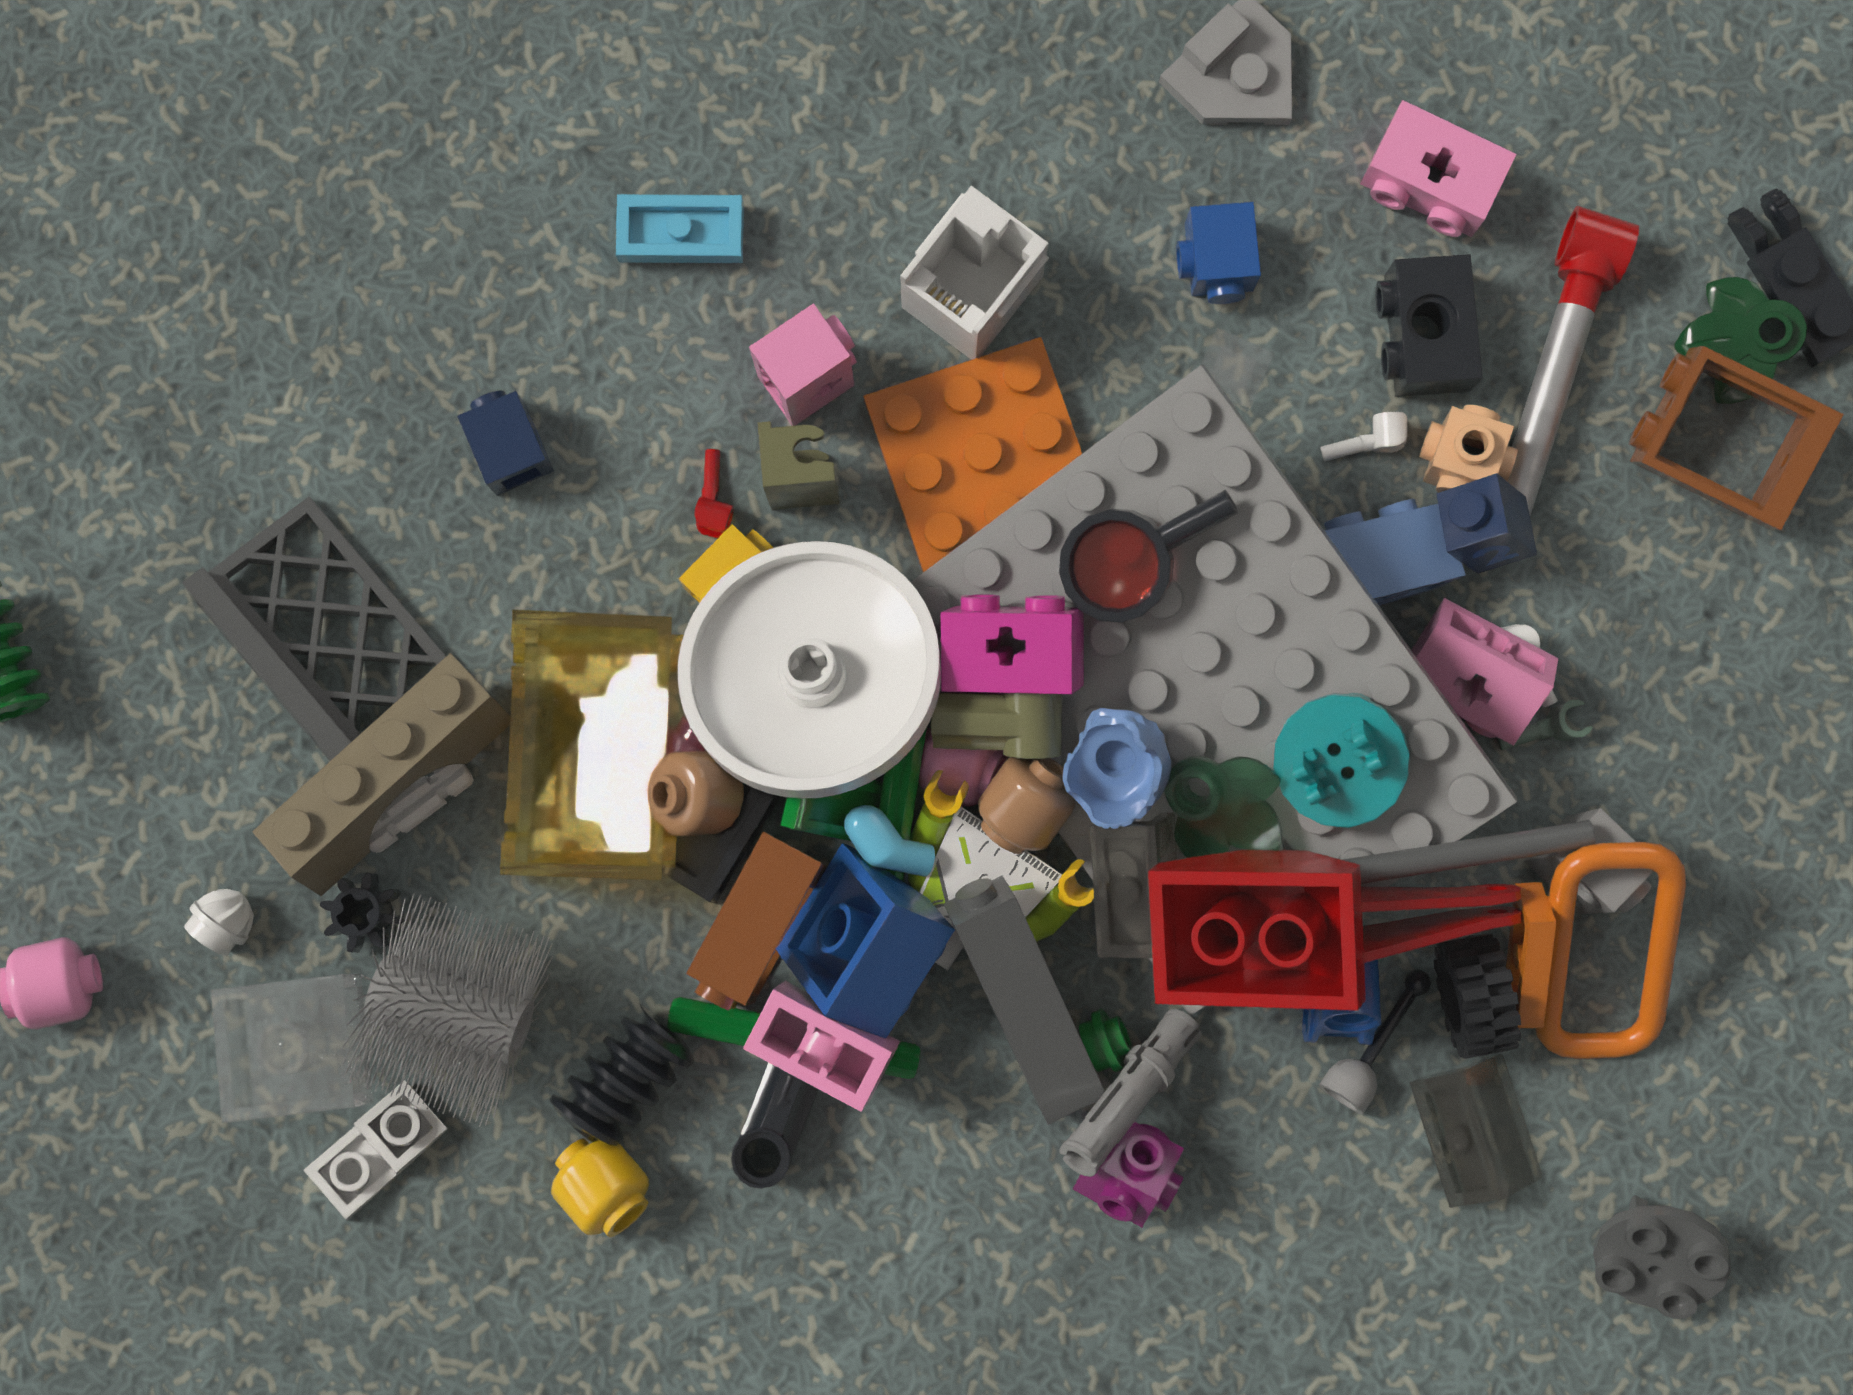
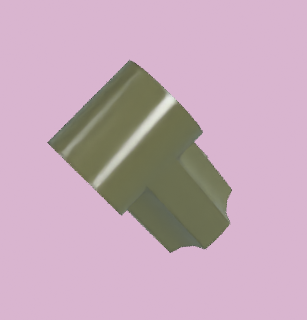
(1011, 722)

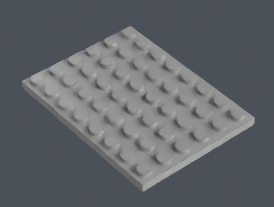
(1245, 632)

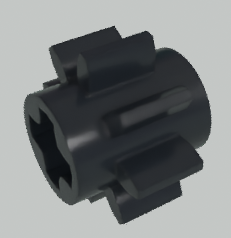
(344, 907)

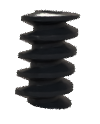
(624, 1079)

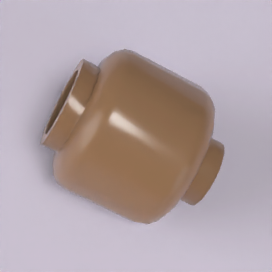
(693, 794)
(1025, 804)

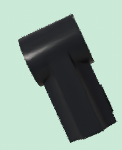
(775, 1115)

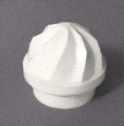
(220, 920)

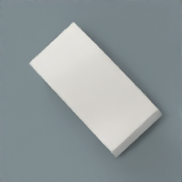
(375, 1150)

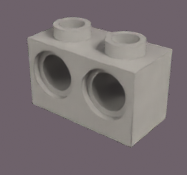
(1603, 889)

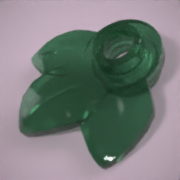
(1231, 813)

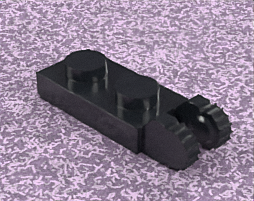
(1797, 274)

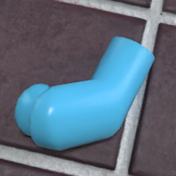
(882, 844)

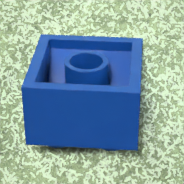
(863, 943)

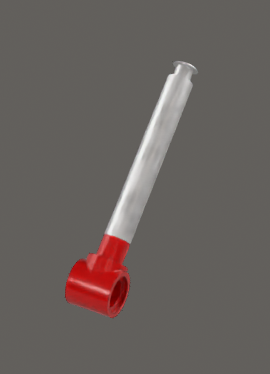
(1589, 261)

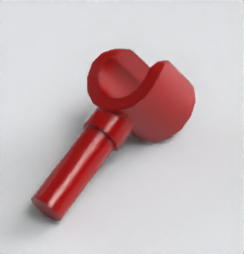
(712, 515)

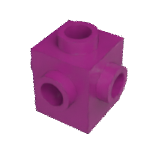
(1135, 1176)

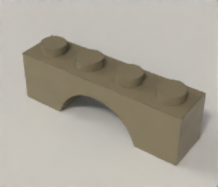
(332, 816)

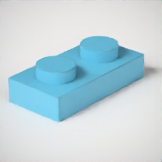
(679, 228)

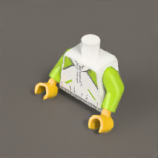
(968, 854)

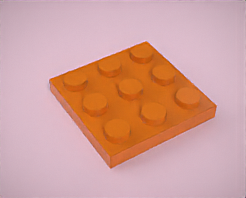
(971, 442)

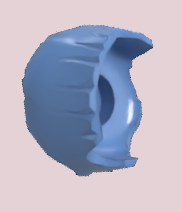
(1117, 767)

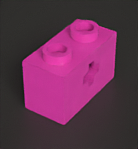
(979, 663)

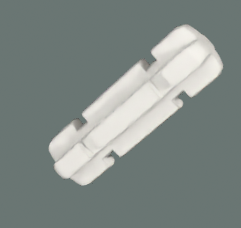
(418, 803)

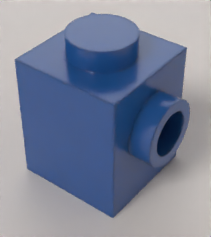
(1220, 252)

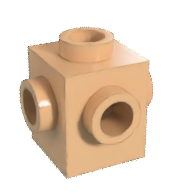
(1475, 427)

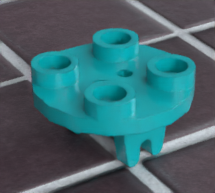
(1369, 744)

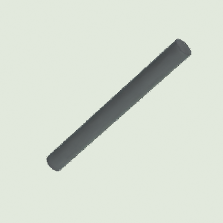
(1475, 851)

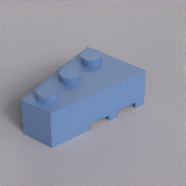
(1397, 552)

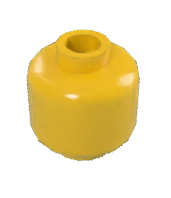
(600, 1187)

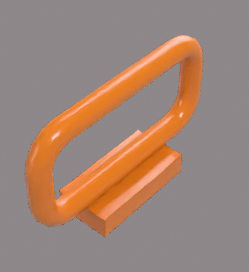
(1542, 946)

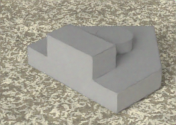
(1235, 69)

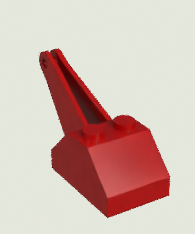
(1292, 927)

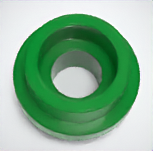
(1105, 1041)

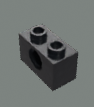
(1445, 293)

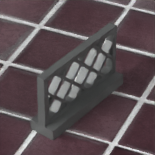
(274, 659)

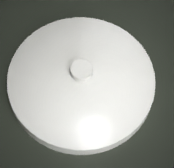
(810, 669)

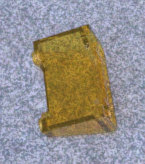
(584, 745)

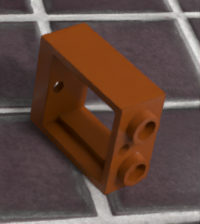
(1791, 465)
(753, 922)

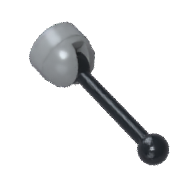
(1354, 1080)

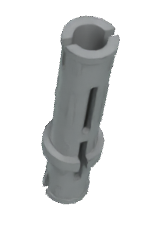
(1146, 1071)

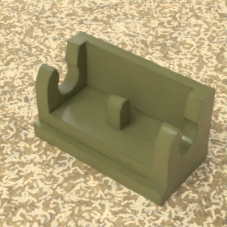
(793, 476)

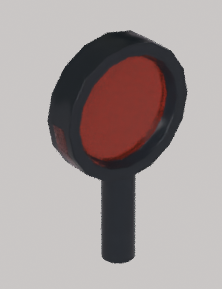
(1123, 562)

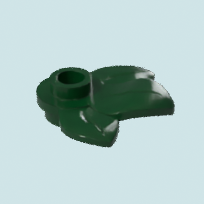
(1735, 328)

